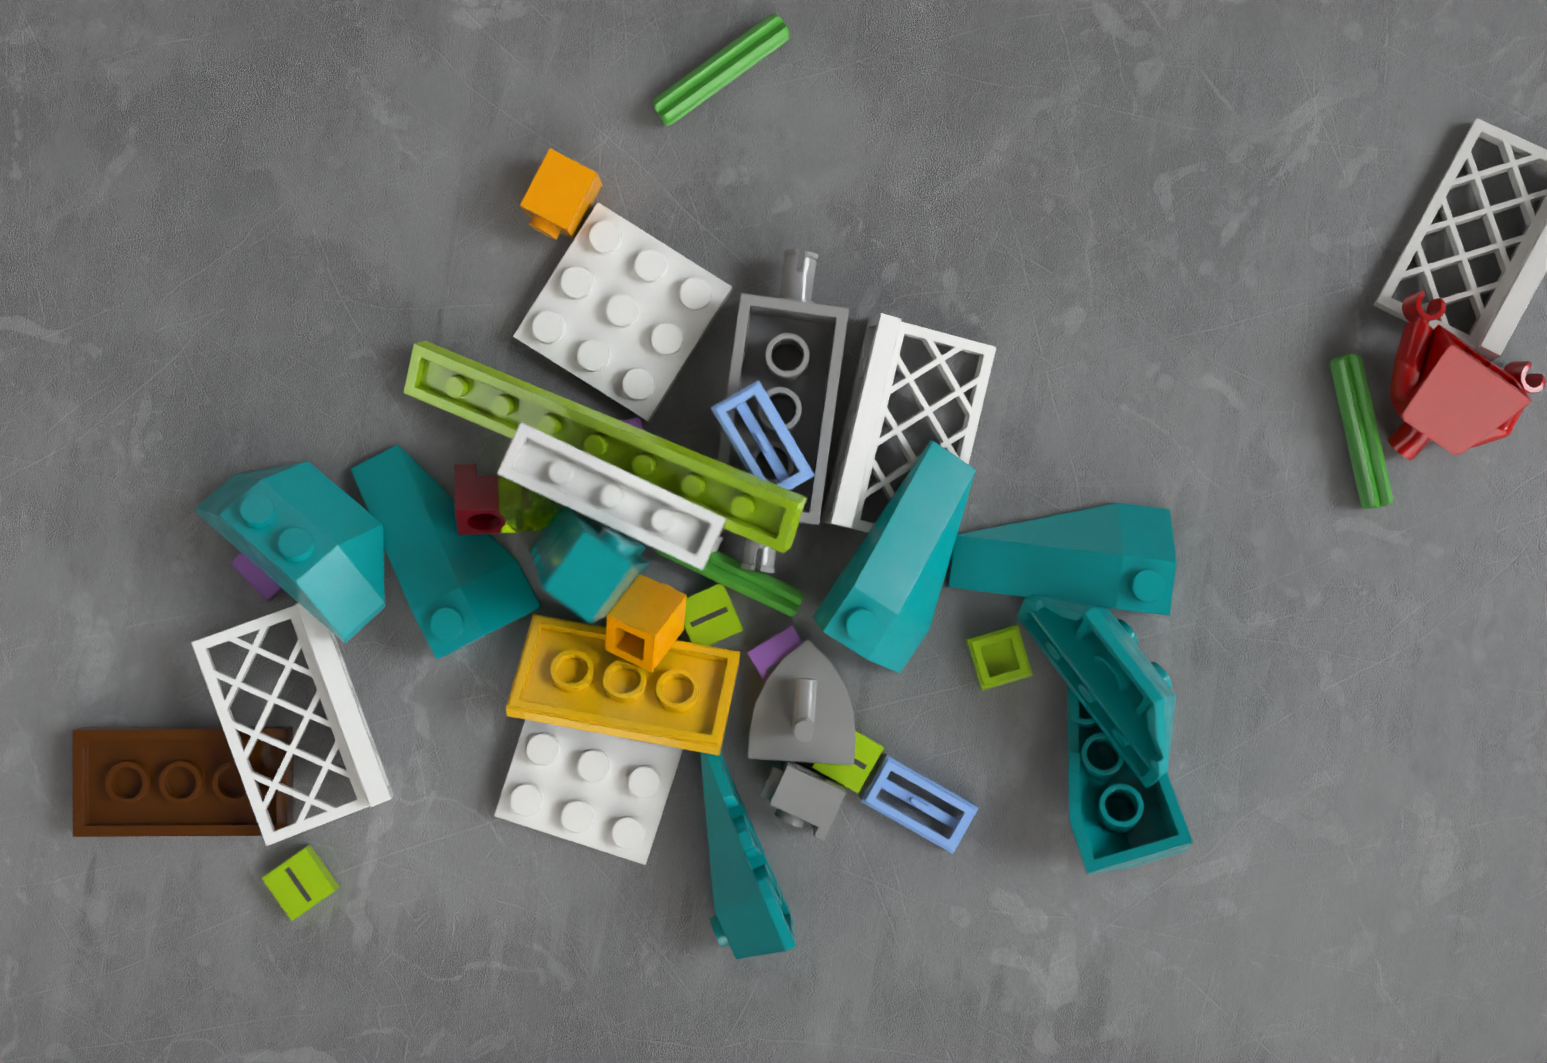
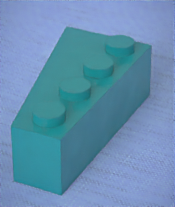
(586, 563)

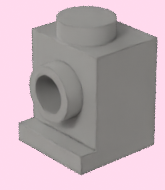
(803, 797)

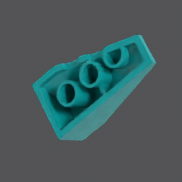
(1089, 556)
(896, 575)
(451, 581)
(1110, 809)
(745, 891)

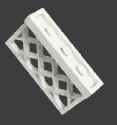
(1519, 274)
(869, 410)
(612, 496)
(339, 703)

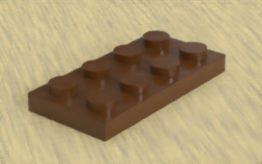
(171, 782)

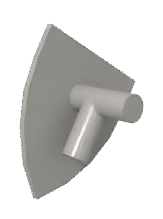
(803, 712)

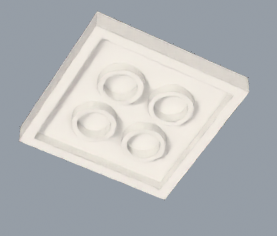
(623, 312)
(589, 788)

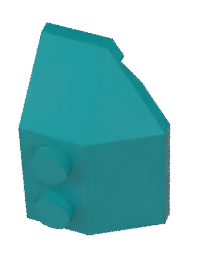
(306, 541)
(1109, 677)

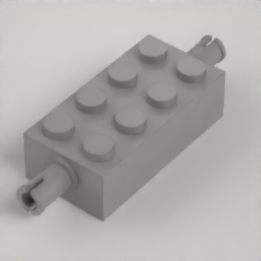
(798, 360)

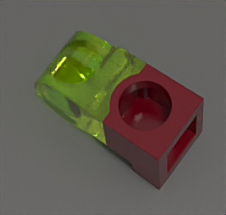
(497, 504)

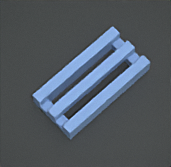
(738, 401)
(880, 780)

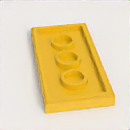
(579, 685)

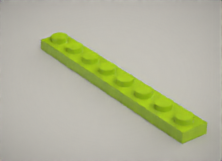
(503, 402)

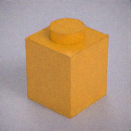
(560, 196)
(645, 622)

